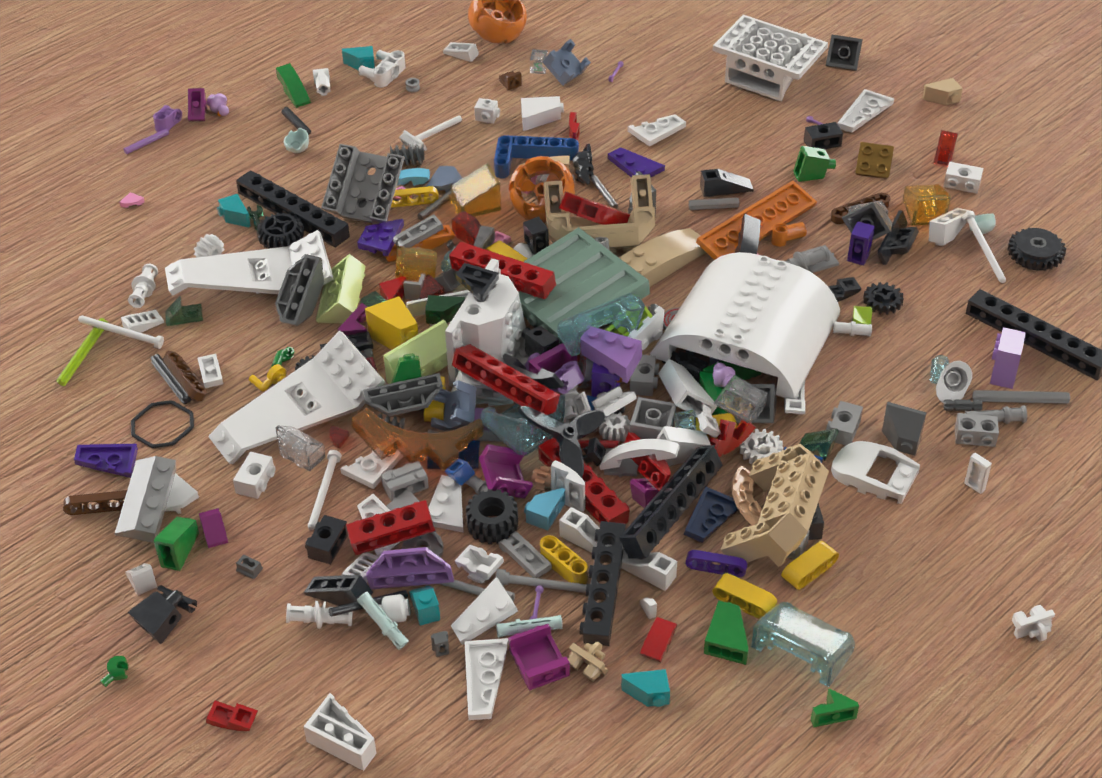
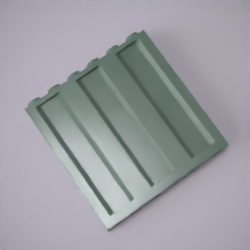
(584, 279)

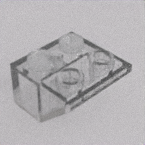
(742, 399)
(299, 447)

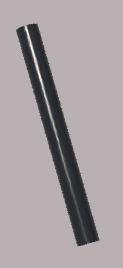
(356, 606)

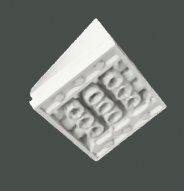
(766, 56)
(488, 324)

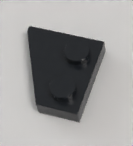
(477, 280)

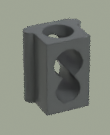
(243, 568)
(440, 640)

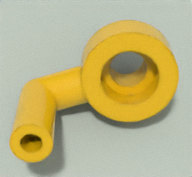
(274, 375)

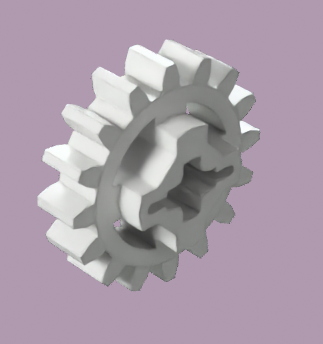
(760, 445)

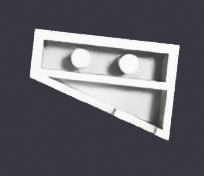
(340, 734)

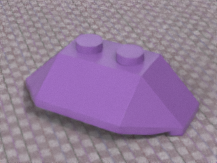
(408, 568)

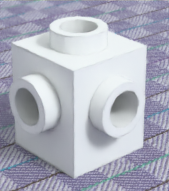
(486, 110)

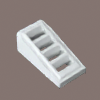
(463, 51)
(142, 321)
(357, 564)

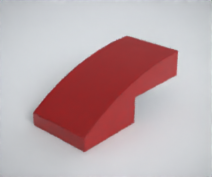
(574, 127)
(740, 434)
(722, 441)
(658, 639)
(232, 718)

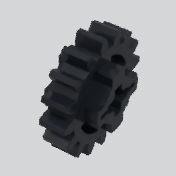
(883, 298)

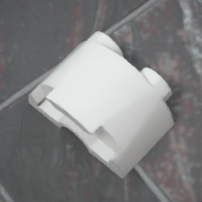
(478, 563)

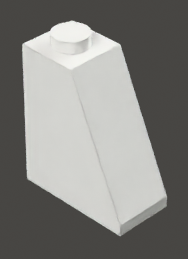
(540, 111)
(687, 440)

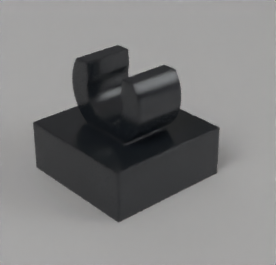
(594, 452)

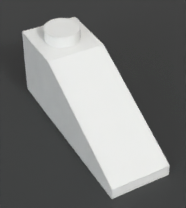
(946, 227)

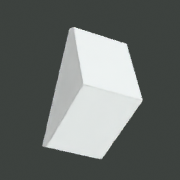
(142, 578)

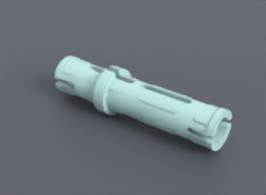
(387, 626)
(519, 626)

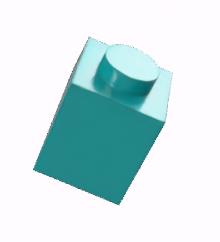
(358, 57)
(233, 211)
(425, 605)
(647, 687)

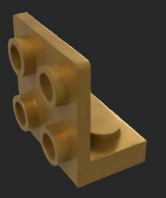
(874, 160)

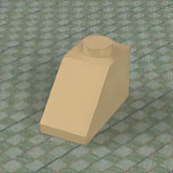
(943, 92)

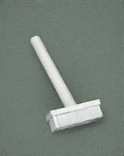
(407, 138)

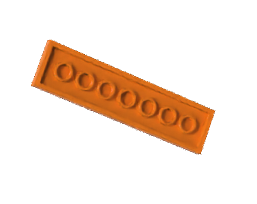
(778, 207)

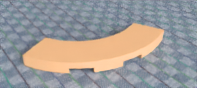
(742, 494)

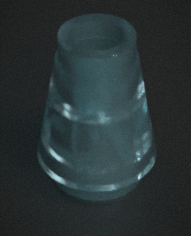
(938, 364)

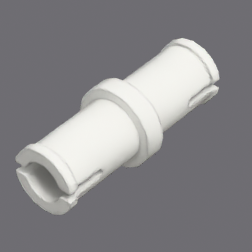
(852, 328)

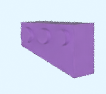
(612, 350)
(1007, 357)

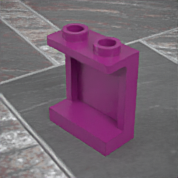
(551, 360)
(503, 471)
(538, 657)

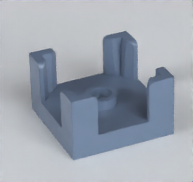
(564, 63)
(458, 408)

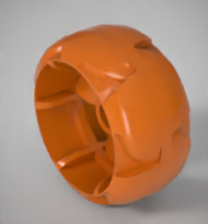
(494, 26)
(521, 182)

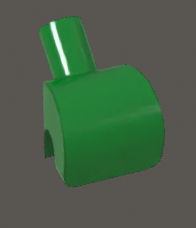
(116, 667)

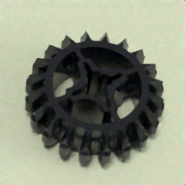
(280, 230)

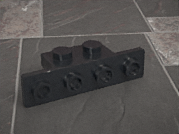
(898, 240)

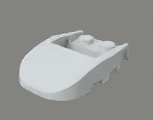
(857, 458)

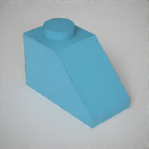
(545, 508)

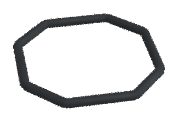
(168, 443)

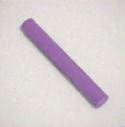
(146, 141)

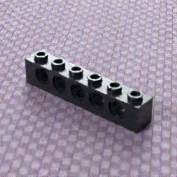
(601, 631)

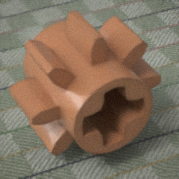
(542, 477)

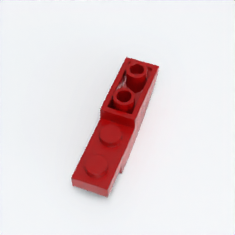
(592, 211)
(654, 471)

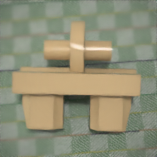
(595, 666)

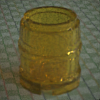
(414, 262)

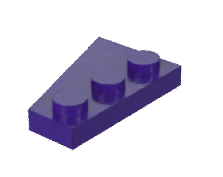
(632, 163)
(110, 458)

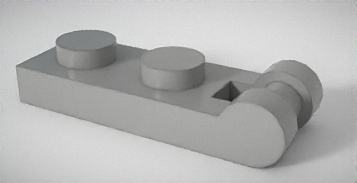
(418, 232)
(525, 555)

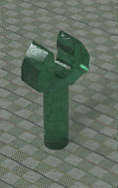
(255, 215)

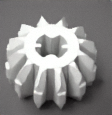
(209, 246)
(615, 427)

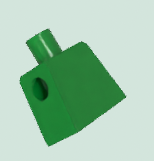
(812, 164)

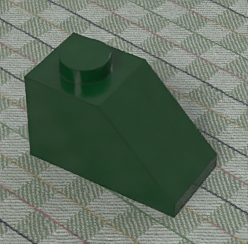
(442, 308)

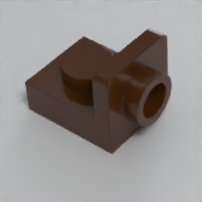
(511, 80)

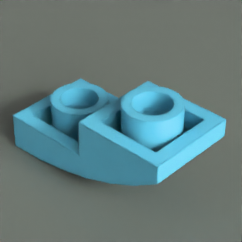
(416, 175)

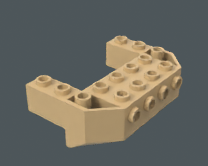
(620, 236)
(795, 488)

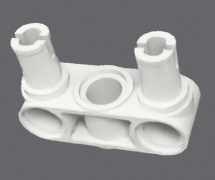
(389, 68)

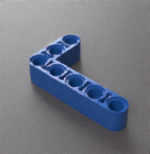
(529, 147)

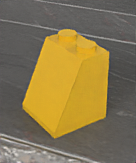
(391, 323)

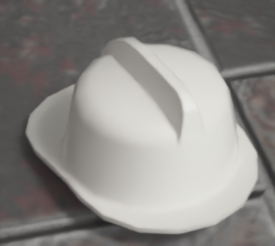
(954, 381)

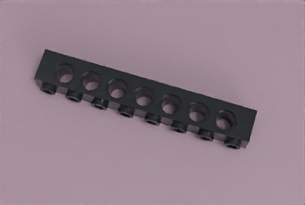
(280, 200)
(1038, 333)
(670, 502)

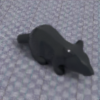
(583, 164)

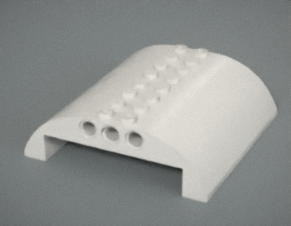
(756, 317)

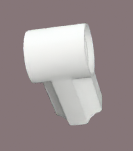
(322, 81)

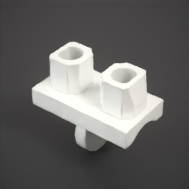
(1035, 626)

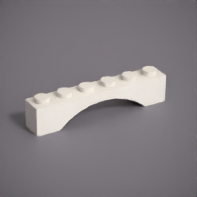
(655, 569)

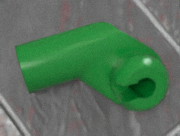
(283, 355)

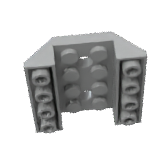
(351, 184)

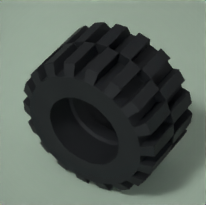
(492, 504)

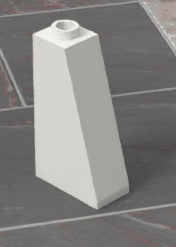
(684, 388)

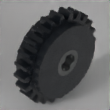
(1036, 249)

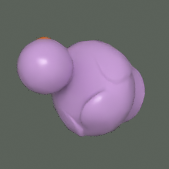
(218, 104)
(722, 374)

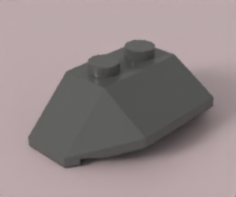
(300, 290)
(404, 395)

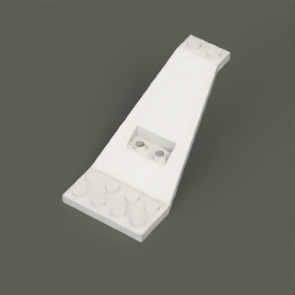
(246, 271)
(329, 381)

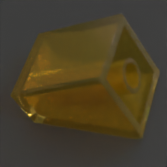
(477, 192)
(925, 203)

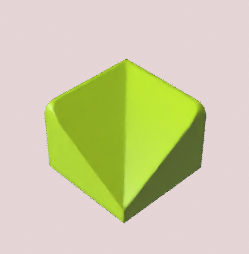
(862, 315)

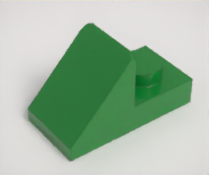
(838, 709)

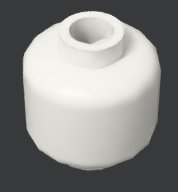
(396, 607)

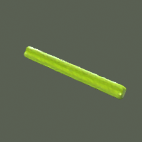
(80, 355)

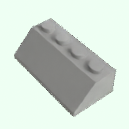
(146, 498)

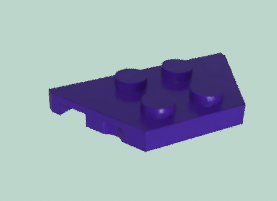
(380, 236)

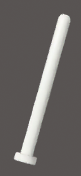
(970, 218)
(157, 341)
(334, 457)

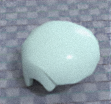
(297, 141)
(985, 222)

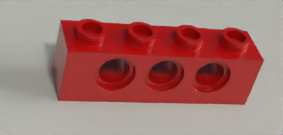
(390, 527)

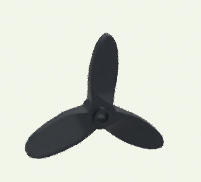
(566, 434)

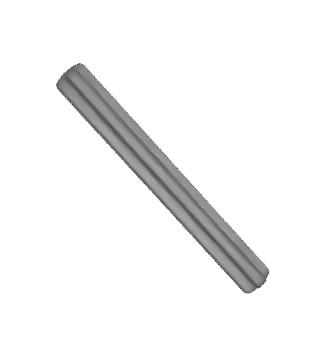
(1021, 396)

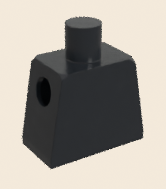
(538, 340)
(157, 614)

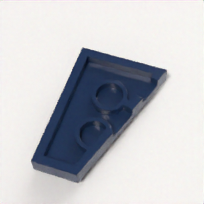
(710, 513)

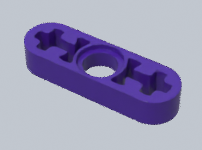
(703, 561)

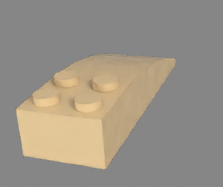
(664, 254)

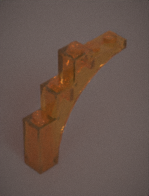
(414, 446)

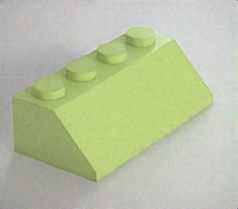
(342, 294)
(428, 345)

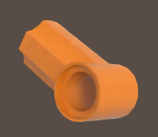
(783, 233)

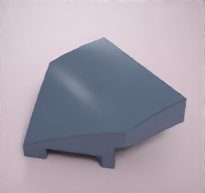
(444, 178)

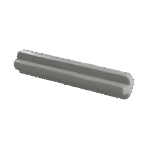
(720, 203)

